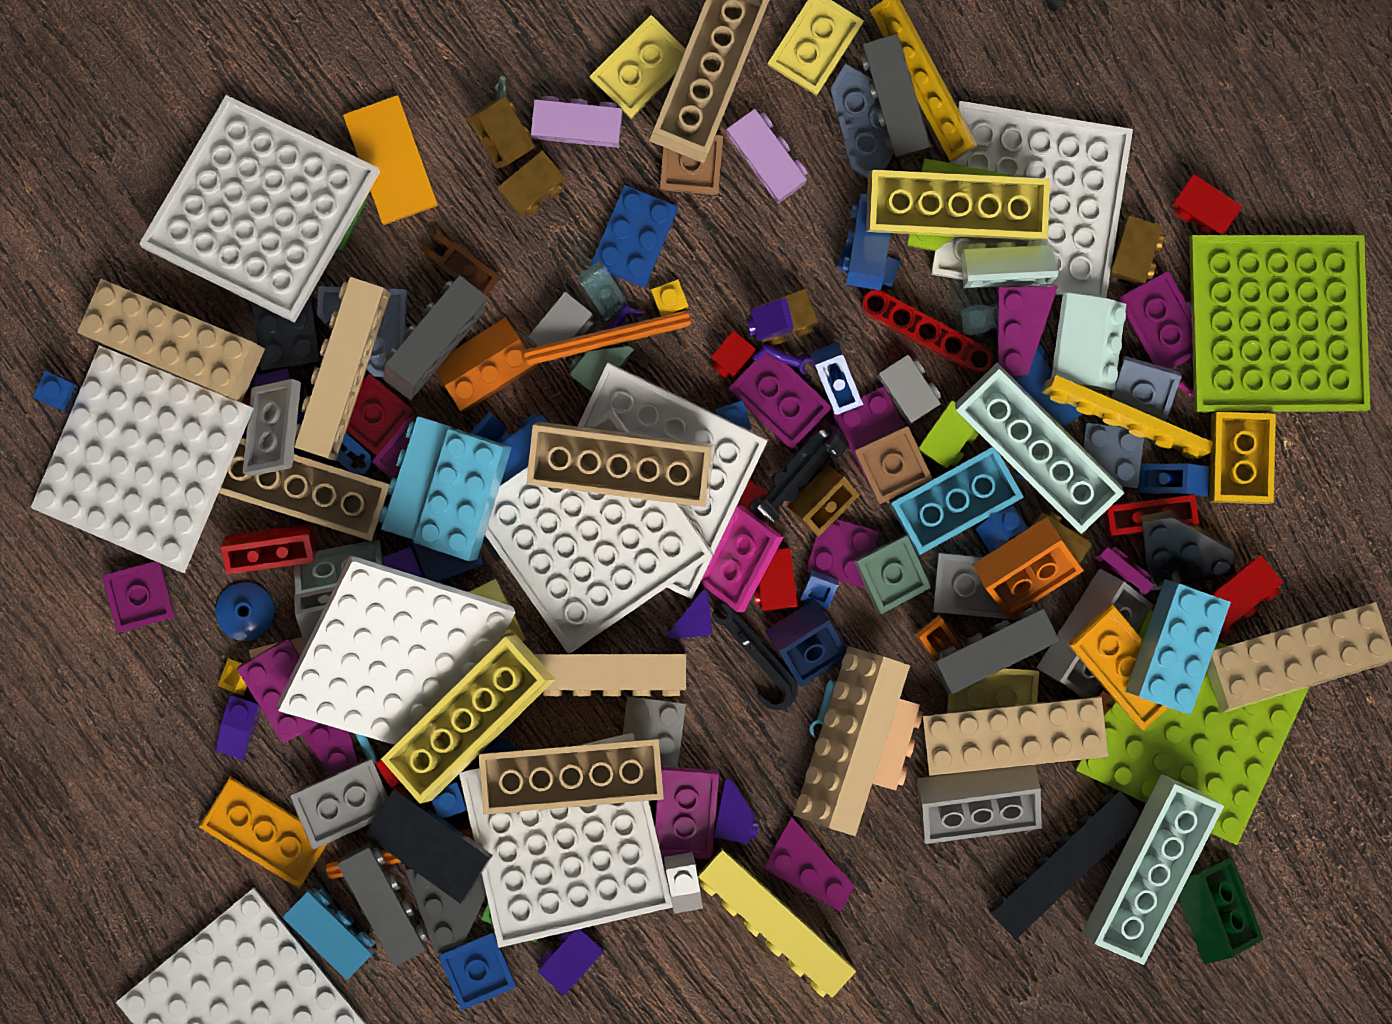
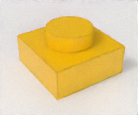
(670, 298)
(231, 678)

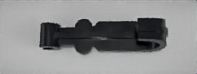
(799, 471)
(762, 656)

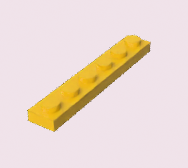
(927, 82)
(1119, 414)

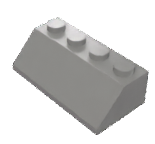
(1060, 661)
(979, 803)

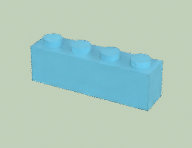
(414, 479)

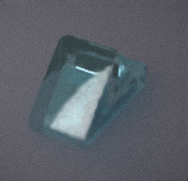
(602, 290)

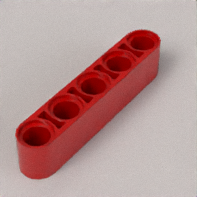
(941, 331)

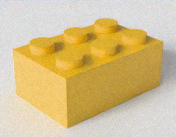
(1242, 458)

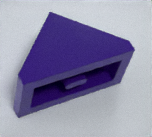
(694, 621)

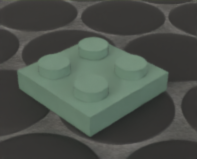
(892, 574)

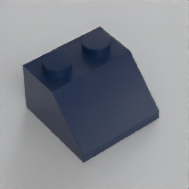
(807, 642)

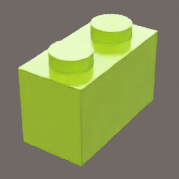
(947, 438)

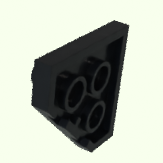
(1182, 551)

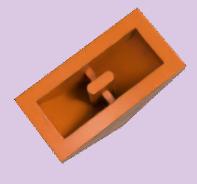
(936, 637)

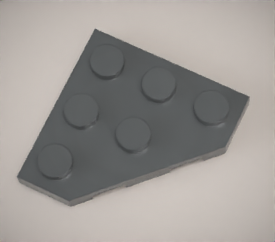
(444, 917)

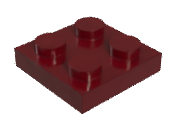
(377, 415)

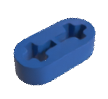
(358, 450)

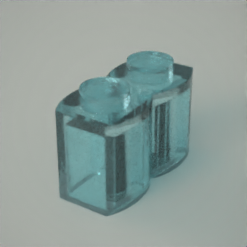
(978, 320)

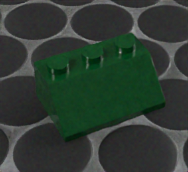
(1219, 911)

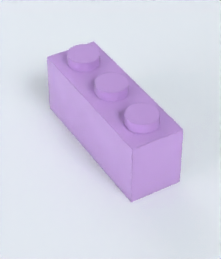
(576, 122)
(767, 155)

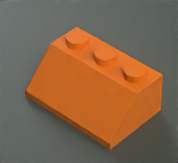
(483, 365)
(1027, 567)

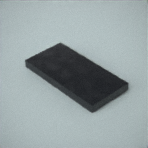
(429, 845)

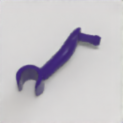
(621, 316)
(783, 357)

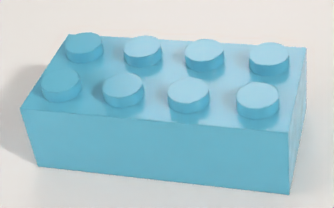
(462, 494)
(956, 500)
(1177, 646)

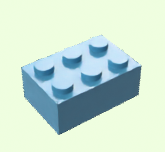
(331, 932)

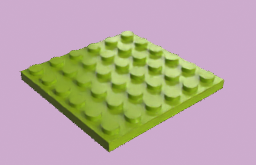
(1279, 323)
(1208, 750)

